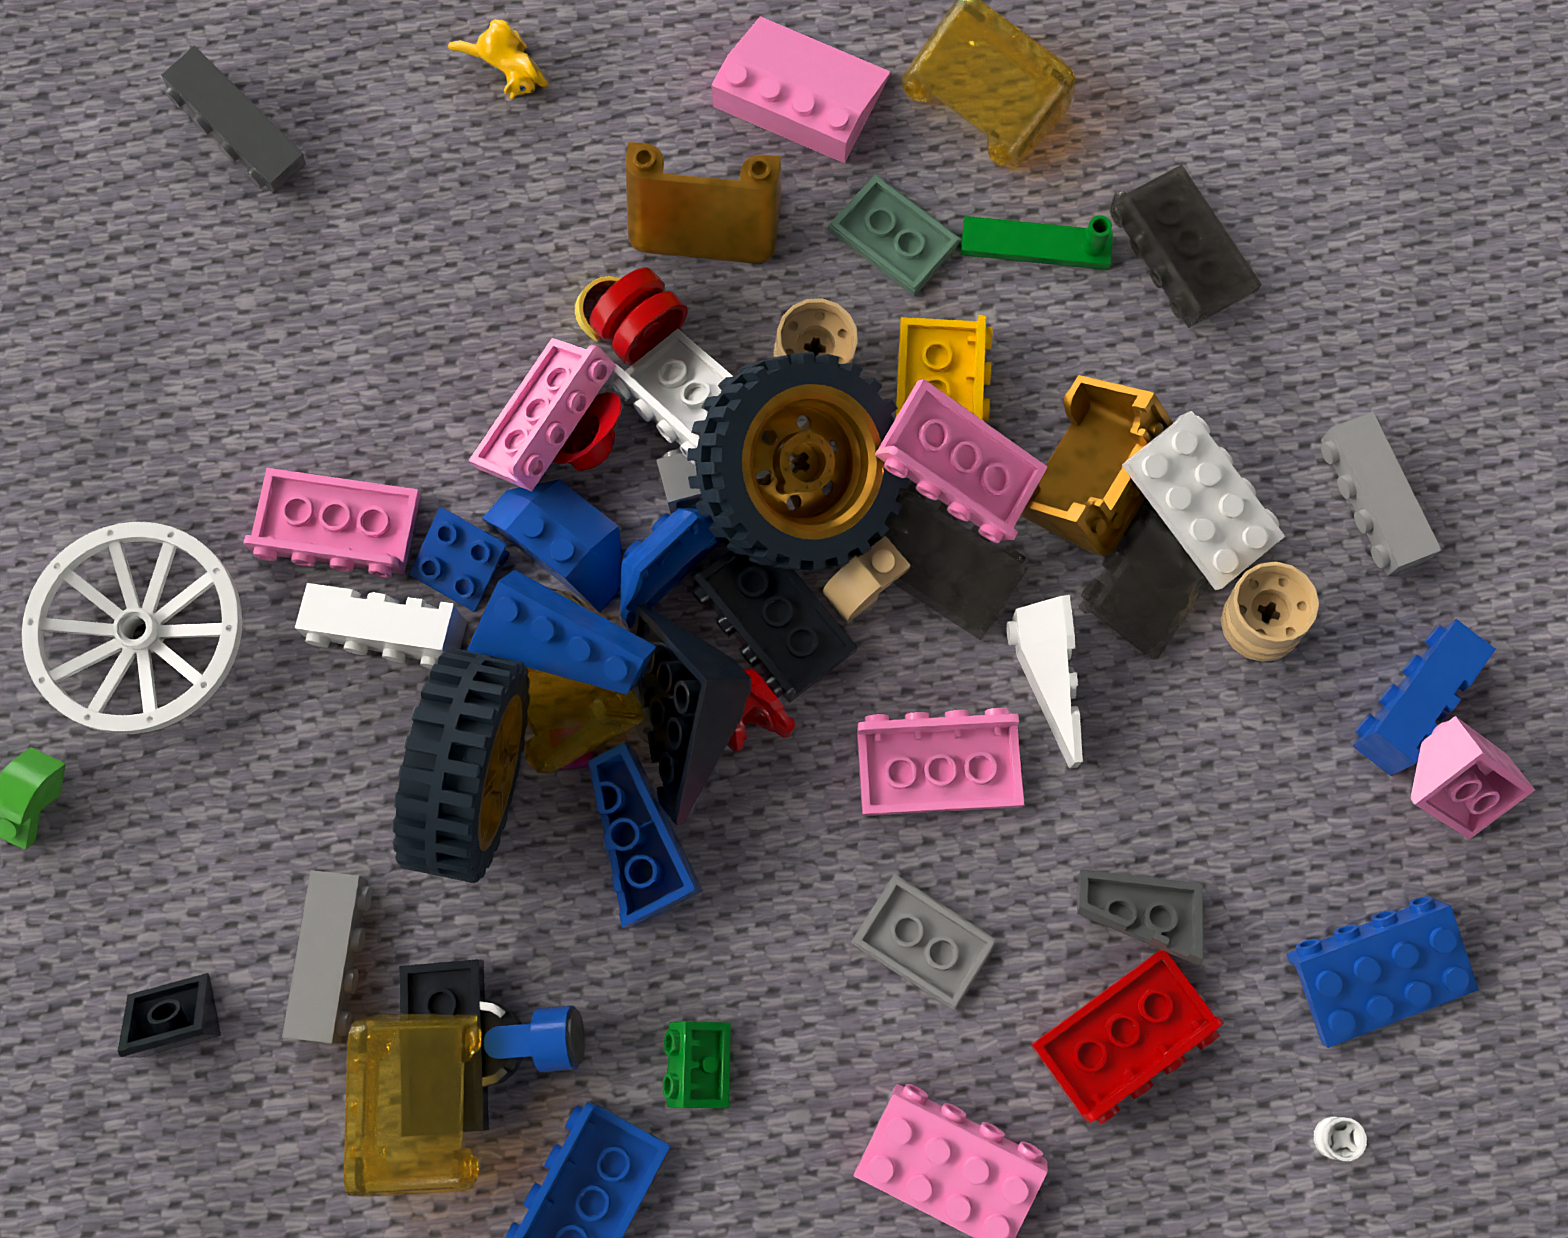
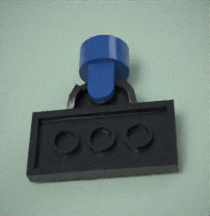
(458, 988)

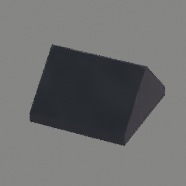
(168, 1017)

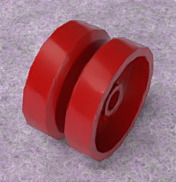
(637, 314)

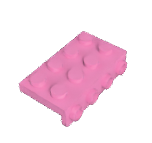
(543, 413)
(961, 462)
(334, 522)
(939, 762)
(952, 1166)

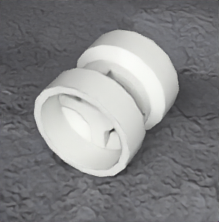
(1347, 1143)

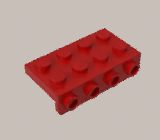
(1127, 1037)

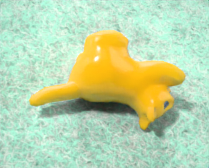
(505, 51)

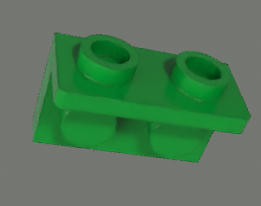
(697, 1064)

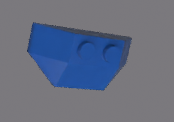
(563, 538)
(664, 559)

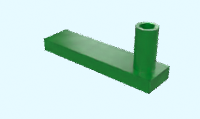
(1039, 242)

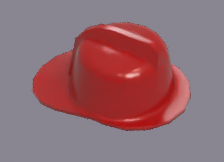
(593, 435)

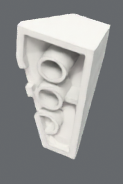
(1043, 647)

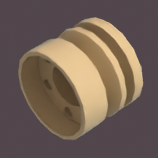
(817, 326)
(1282, 594)

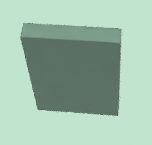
(894, 234)

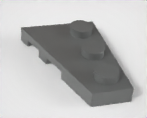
(1146, 908)

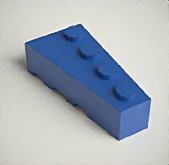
(558, 636)
(1425, 695)
(641, 843)

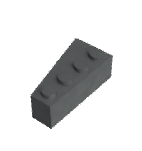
(232, 120)

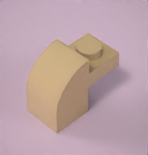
(863, 578)

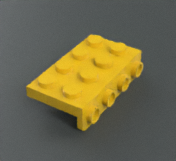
(948, 357)

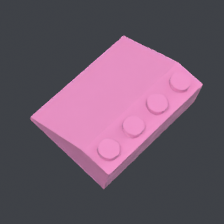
(798, 88)

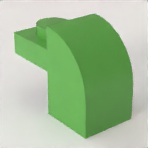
(25, 789)

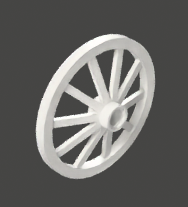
(124, 625)

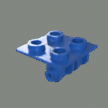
(458, 559)

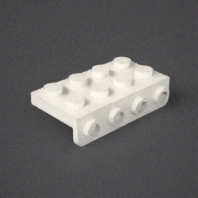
(671, 387)
(1204, 500)

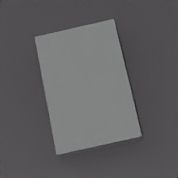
(924, 942)

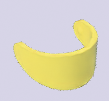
(607, 280)

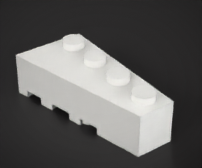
(379, 624)

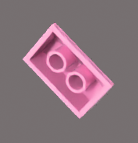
(1466, 779)

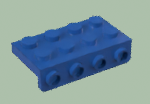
(1383, 970)
(592, 1178)

